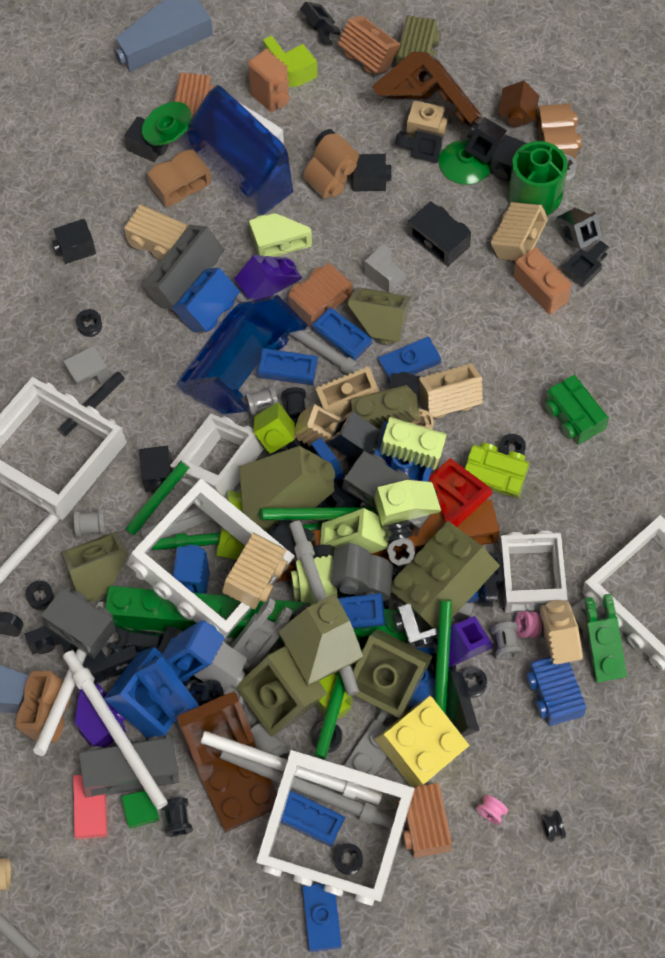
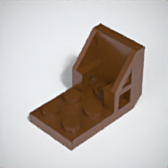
(407, 82)
(233, 791)

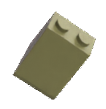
(285, 481)

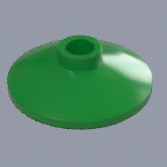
(166, 123)
(459, 169)

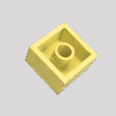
(421, 742)

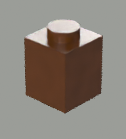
(518, 104)

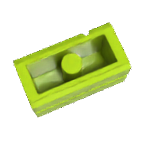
(499, 471)

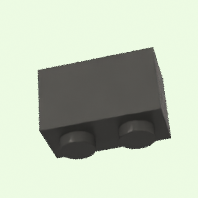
(79, 622)

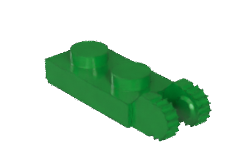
(604, 641)

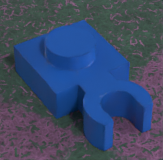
(323, 451)

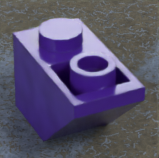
(267, 276)
(467, 641)
(91, 725)

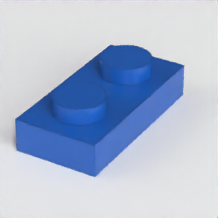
(166, 688)

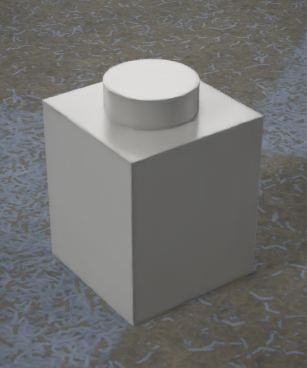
(225, 668)

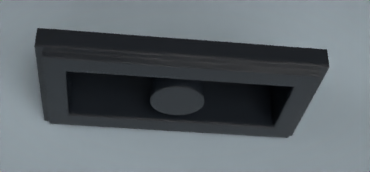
(459, 705)

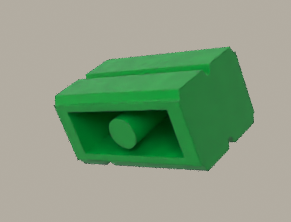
(575, 409)

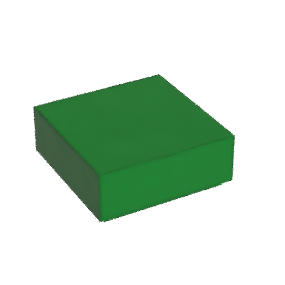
(139, 809)

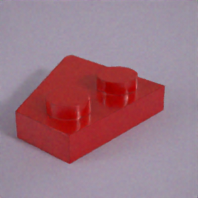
(458, 491)

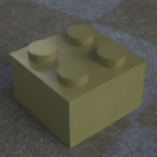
(389, 672)
(279, 692)

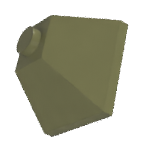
(380, 313)
(95, 565)
(321, 640)

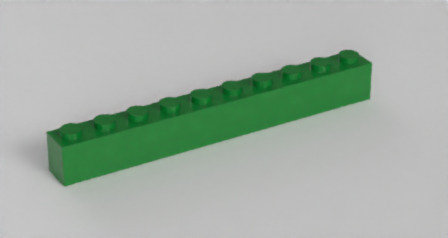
(147, 611)

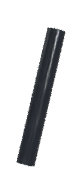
(116, 379)

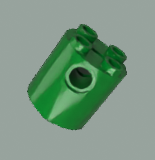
(538, 175)

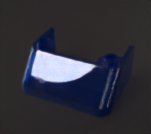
(244, 146)
(236, 350)

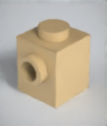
(426, 117)

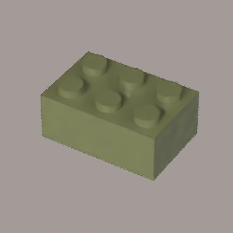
(445, 568)

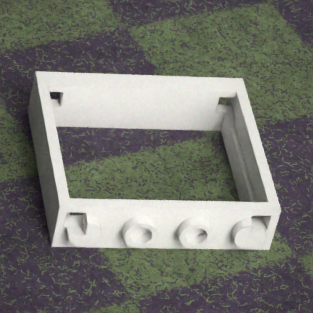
(88, 417)
(167, 586)
(638, 635)
(307, 876)

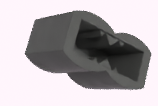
(360, 572)

